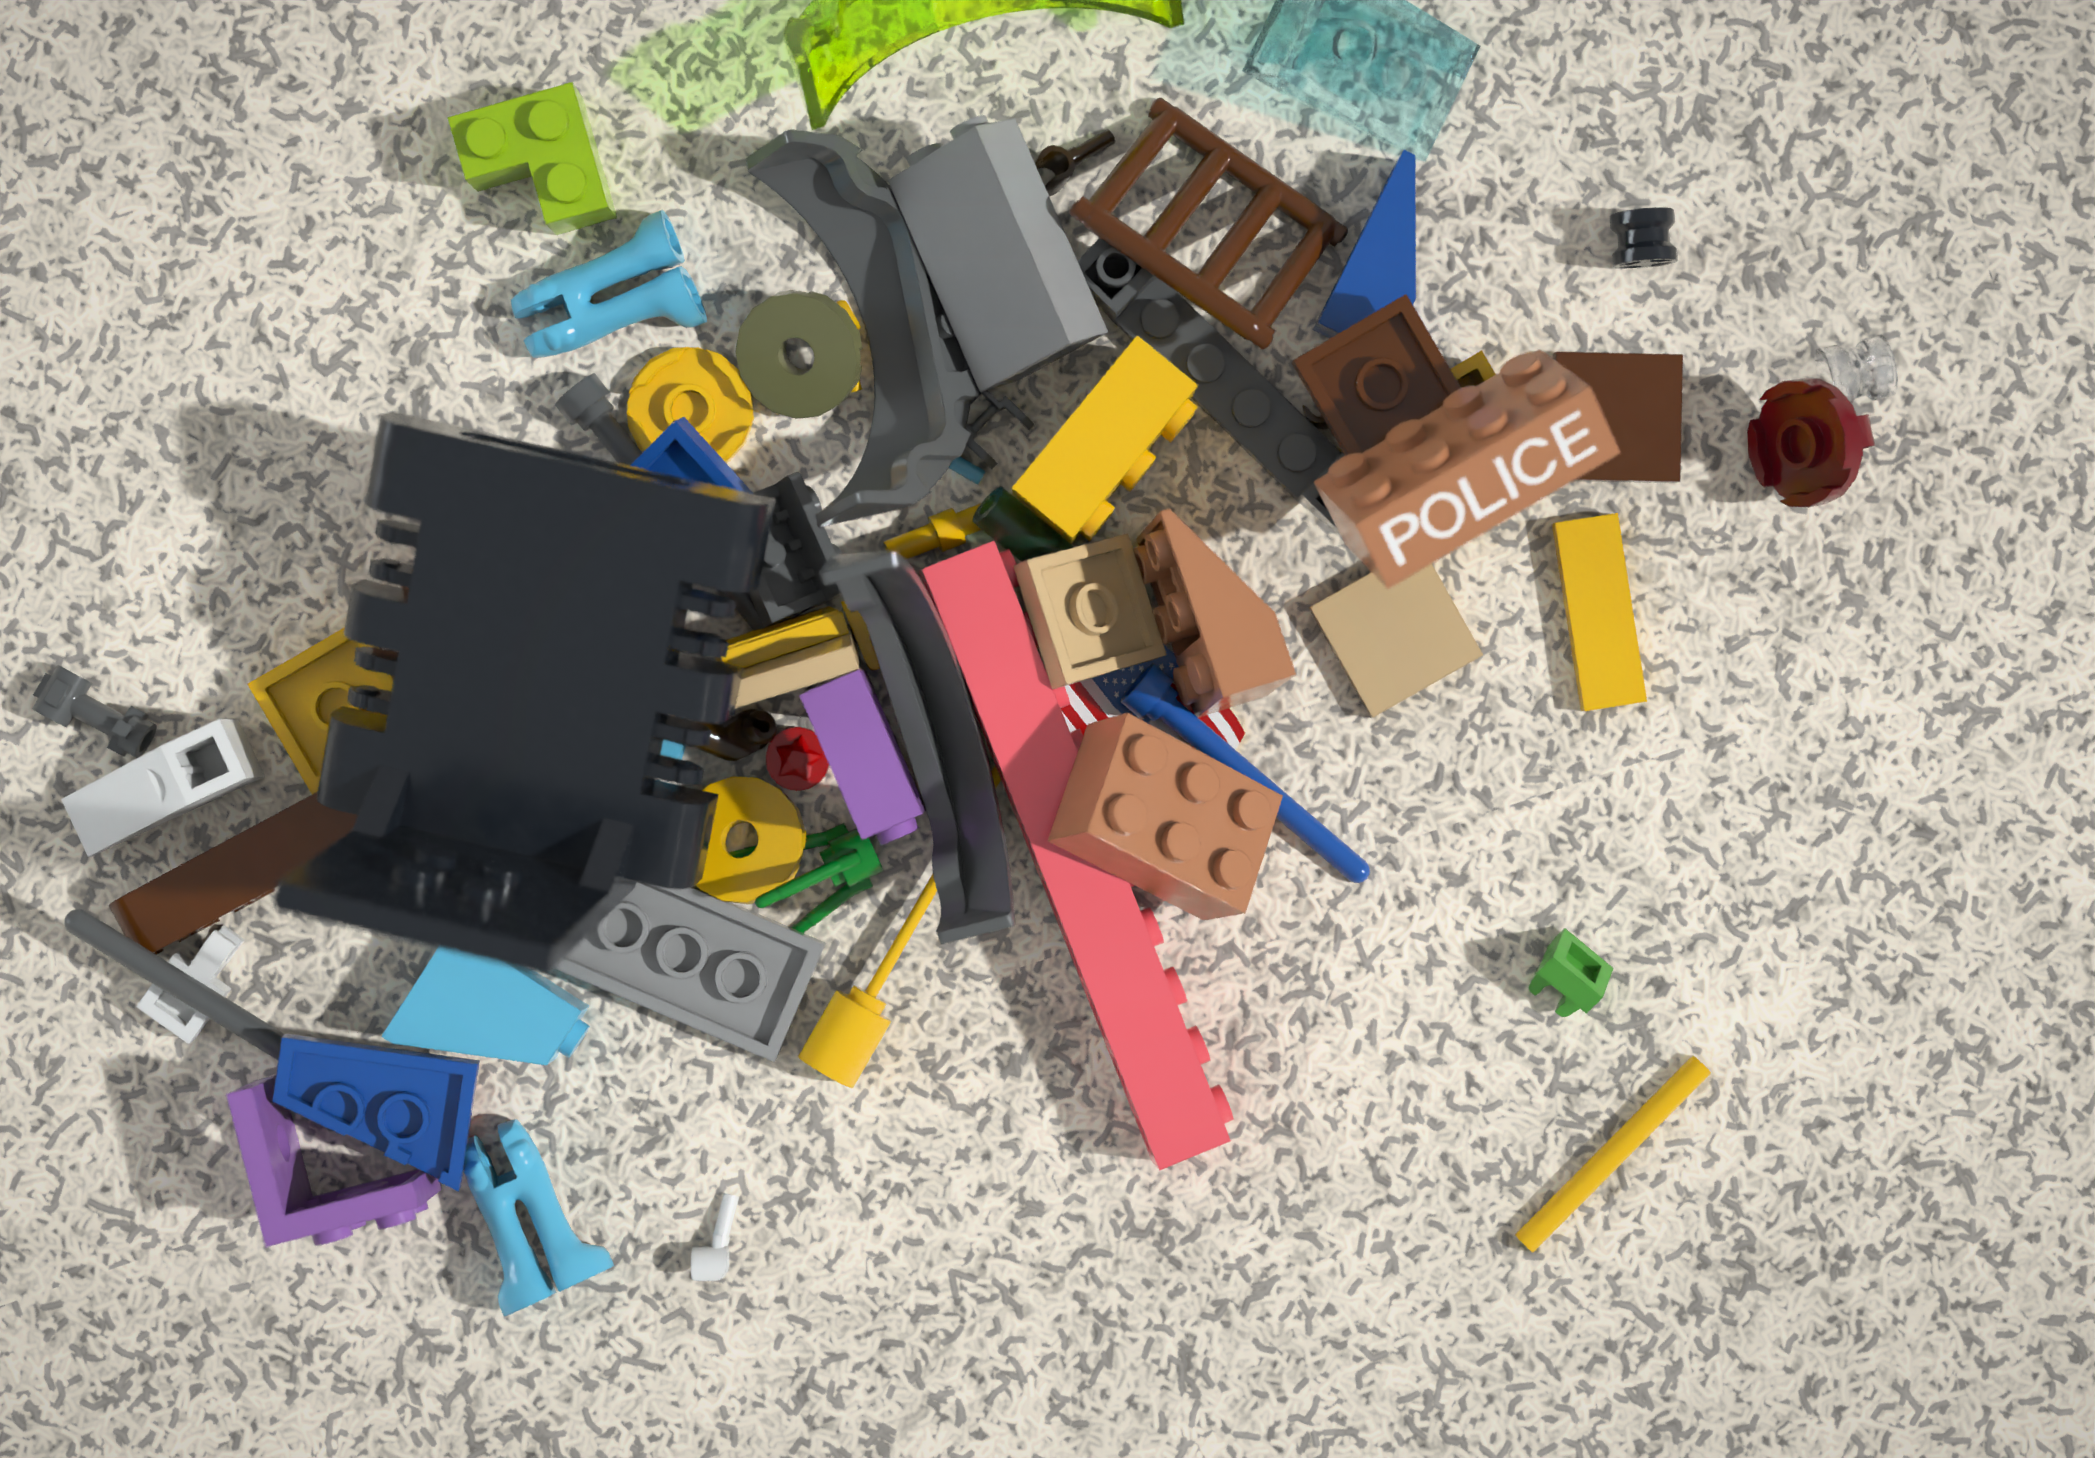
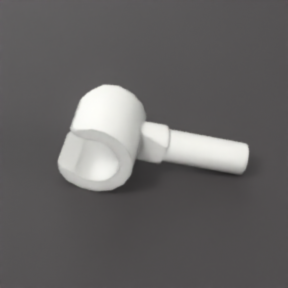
(712, 1262)

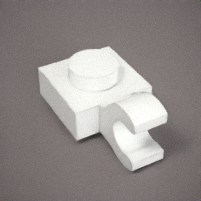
(205, 967)

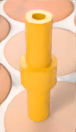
(944, 531)

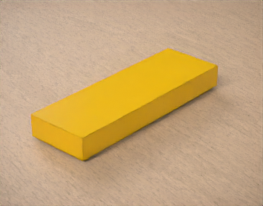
(1599, 612)

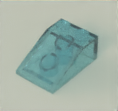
(1366, 66)

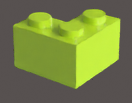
(543, 139)

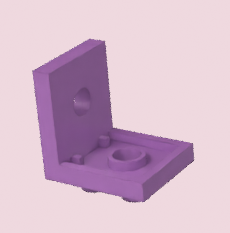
(282, 1184)

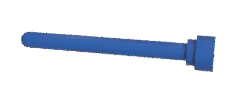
(1156, 699)

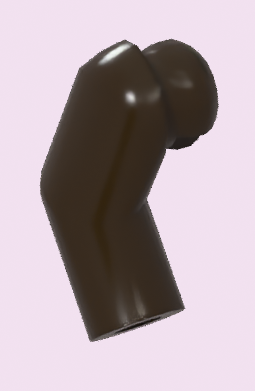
(740, 735)

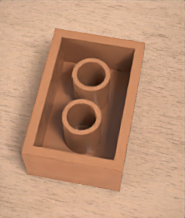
(1165, 817)

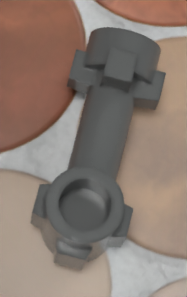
(65, 697)

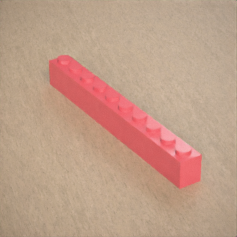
(1094, 909)

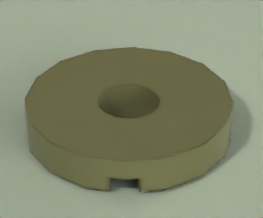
(770, 373)

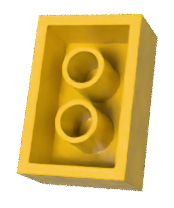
(1107, 442)

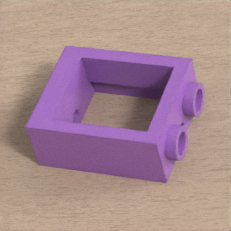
(864, 757)

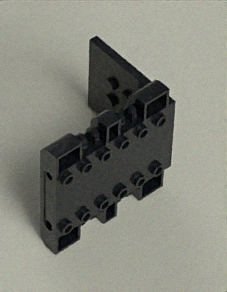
(526, 693)

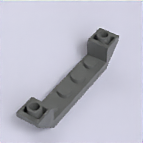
(1227, 383)

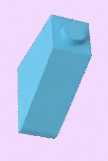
(488, 1012)

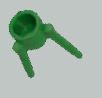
(846, 860)

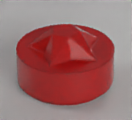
(796, 759)

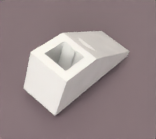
(163, 785)

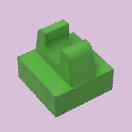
(1573, 972)

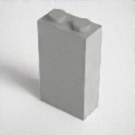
(996, 252)

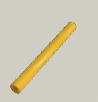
(1613, 1153)

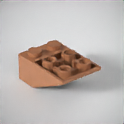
(1217, 625)

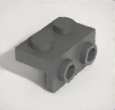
(793, 554)

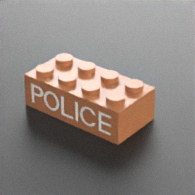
(1466, 466)

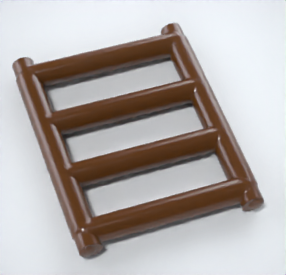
(1203, 286)

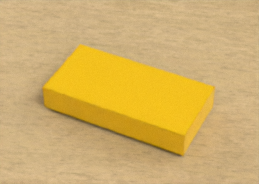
(785, 637)

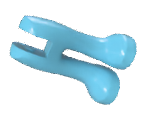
(667, 295)
(529, 1182)

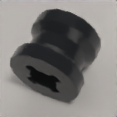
(1643, 238)

